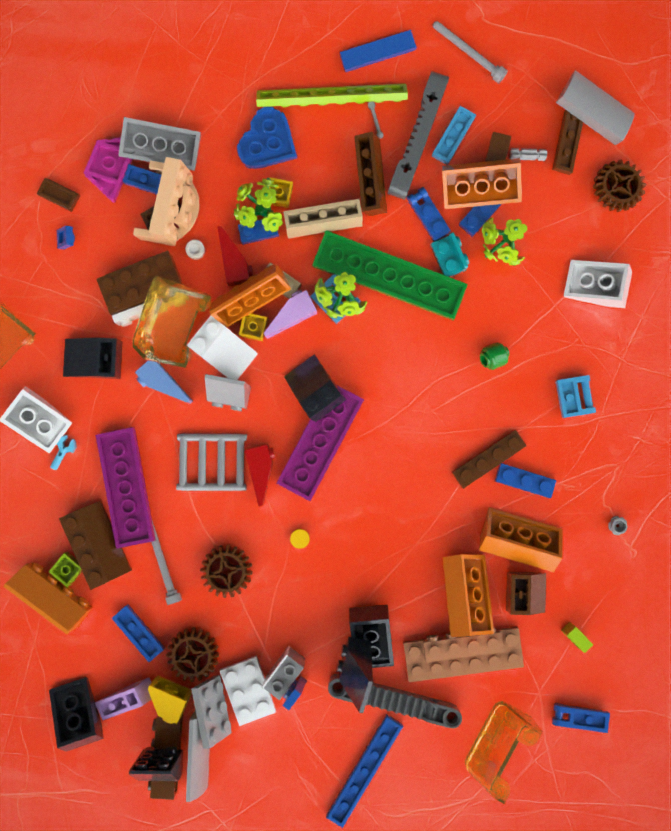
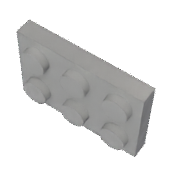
(211, 711)

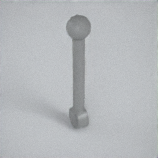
(371, 105)

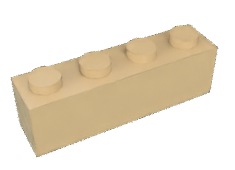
(322, 218)

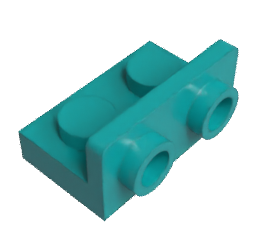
(449, 255)

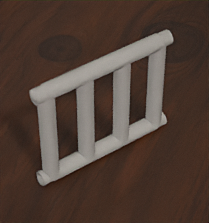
(220, 485)

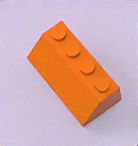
(482, 183)
(249, 295)
(522, 540)
(468, 595)
(48, 597)

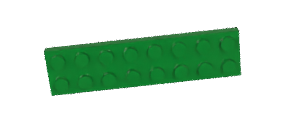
(390, 275)

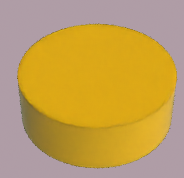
(300, 538)

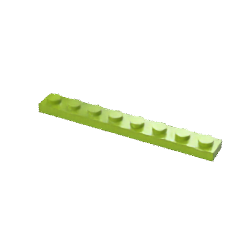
(327, 95)

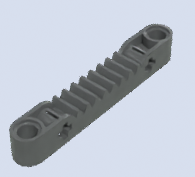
(434, 90)
(404, 702)

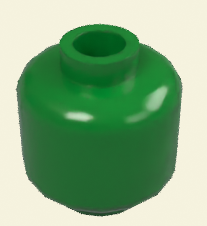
(494, 356)

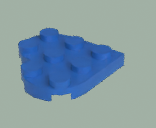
(267, 141)

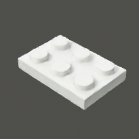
(246, 692)

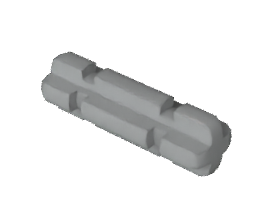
(528, 154)

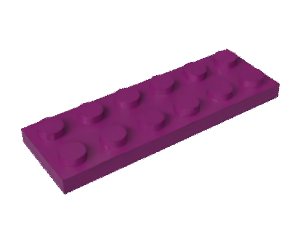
(318, 448)
(125, 487)

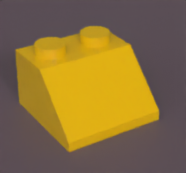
(169, 699)

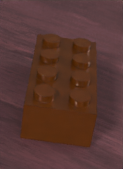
(131, 284)

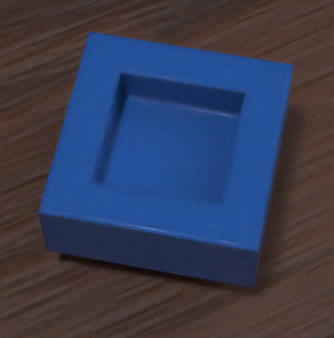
(65, 237)

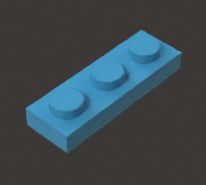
(453, 135)

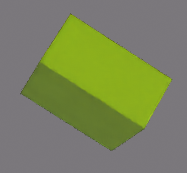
(66, 569)
(577, 637)

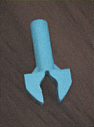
(62, 451)

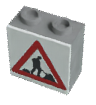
(284, 673)

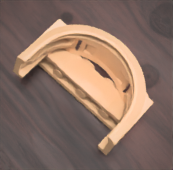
(174, 183)

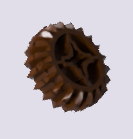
(612, 173)
(225, 563)
(178, 660)

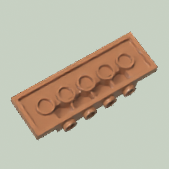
(463, 655)

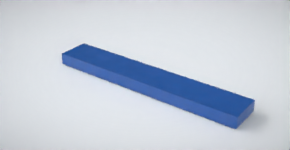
(364, 771)

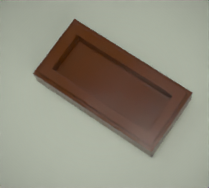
(58, 194)

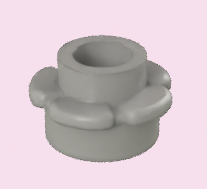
(622, 525)

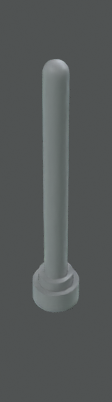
(498, 73)
(172, 594)

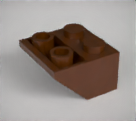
(526, 593)

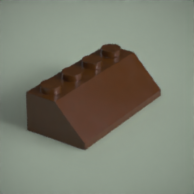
(94, 545)

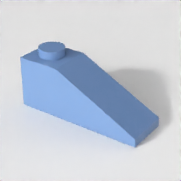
(156, 377)

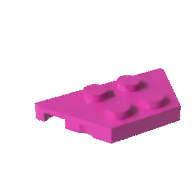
(106, 168)

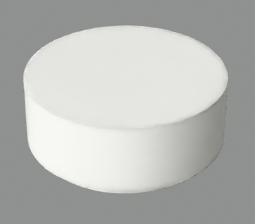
(195, 249)

